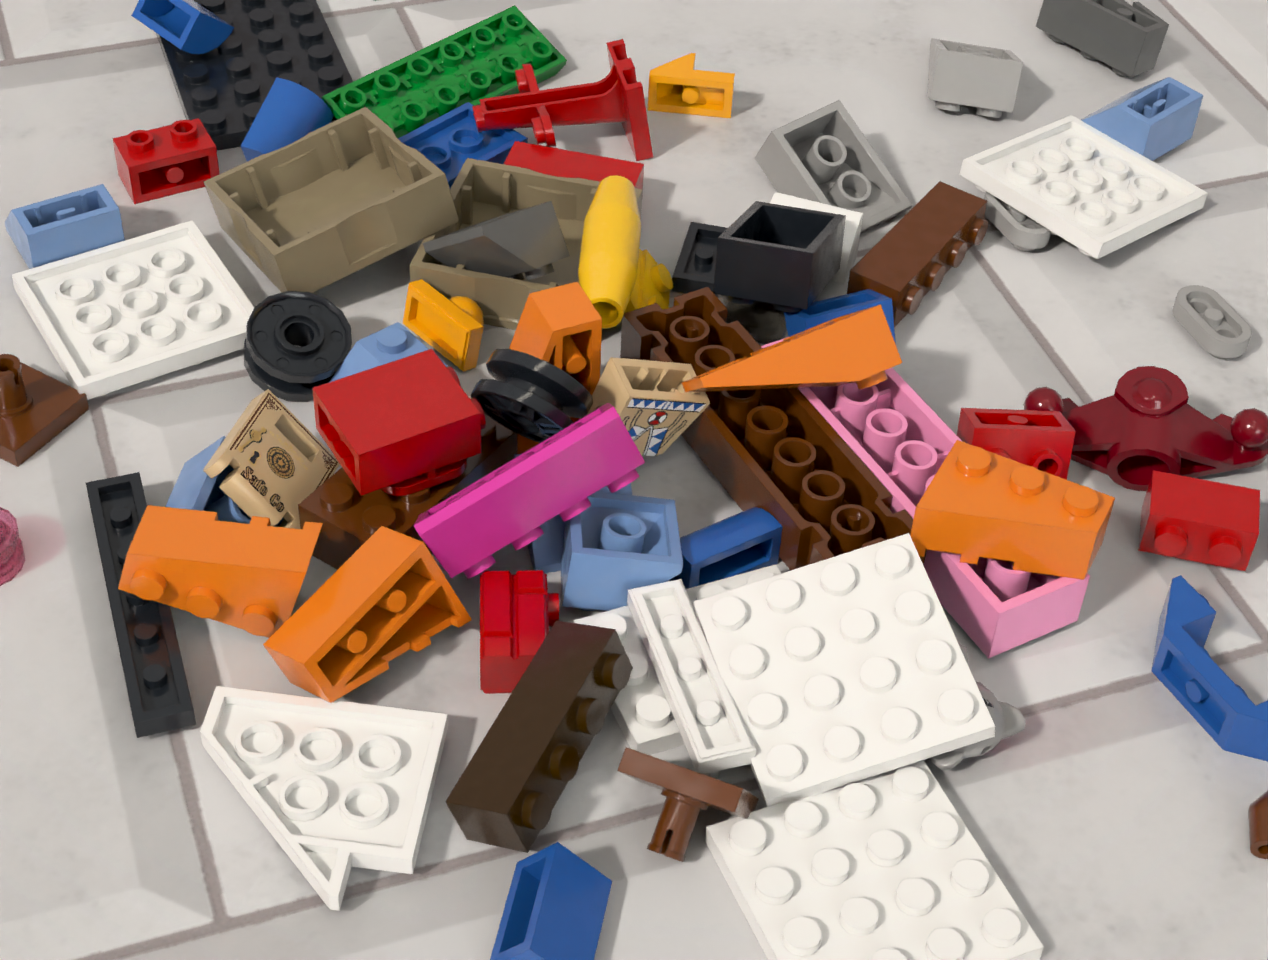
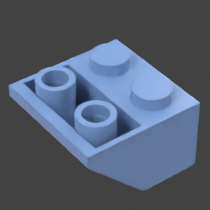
(1150, 118)
(65, 226)

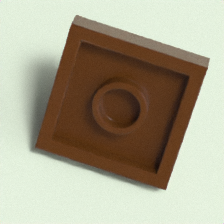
(33, 409)
(685, 796)

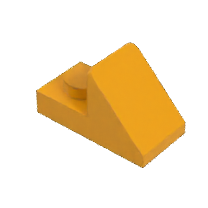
(683, 90)

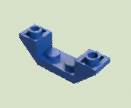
(1199, 682)

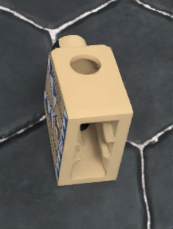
(650, 400)

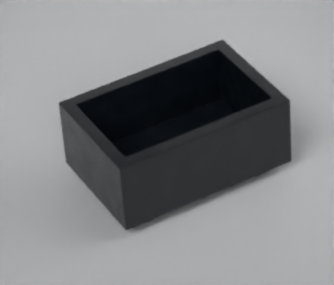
(778, 256)

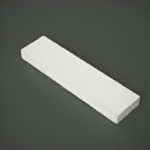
(690, 677)

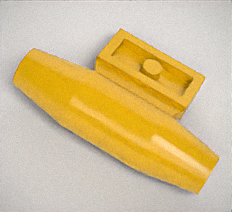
(611, 265)

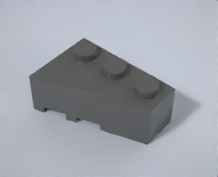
(1107, 31)

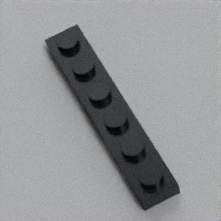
(142, 627)

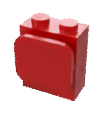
(400, 424)

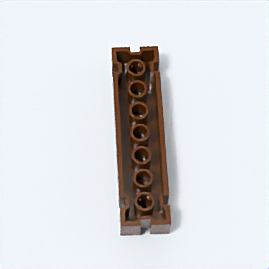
(767, 443)

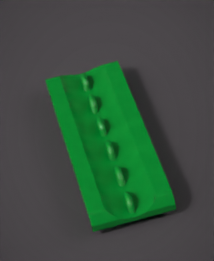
(450, 73)

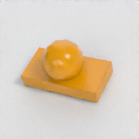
(447, 325)

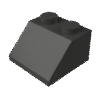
(506, 244)

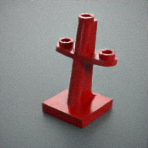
(607, 101)

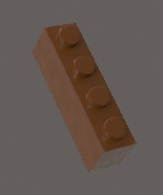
(922, 248)

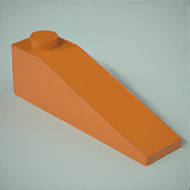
(830, 354)

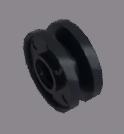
(295, 320)
(530, 395)

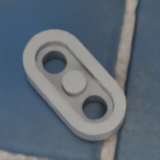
(1016, 227)
(1212, 322)

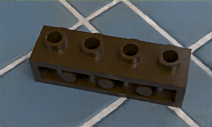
(540, 736)

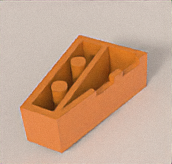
(564, 331)
(1010, 513)
(219, 567)
(366, 615)

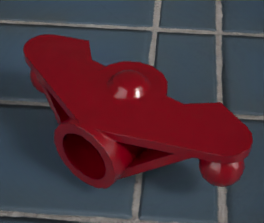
(1155, 429)

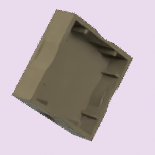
(492, 190)
(331, 202)

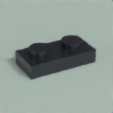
(697, 259)

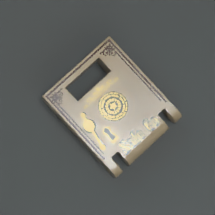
(272, 462)

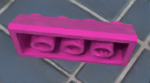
(530, 491)

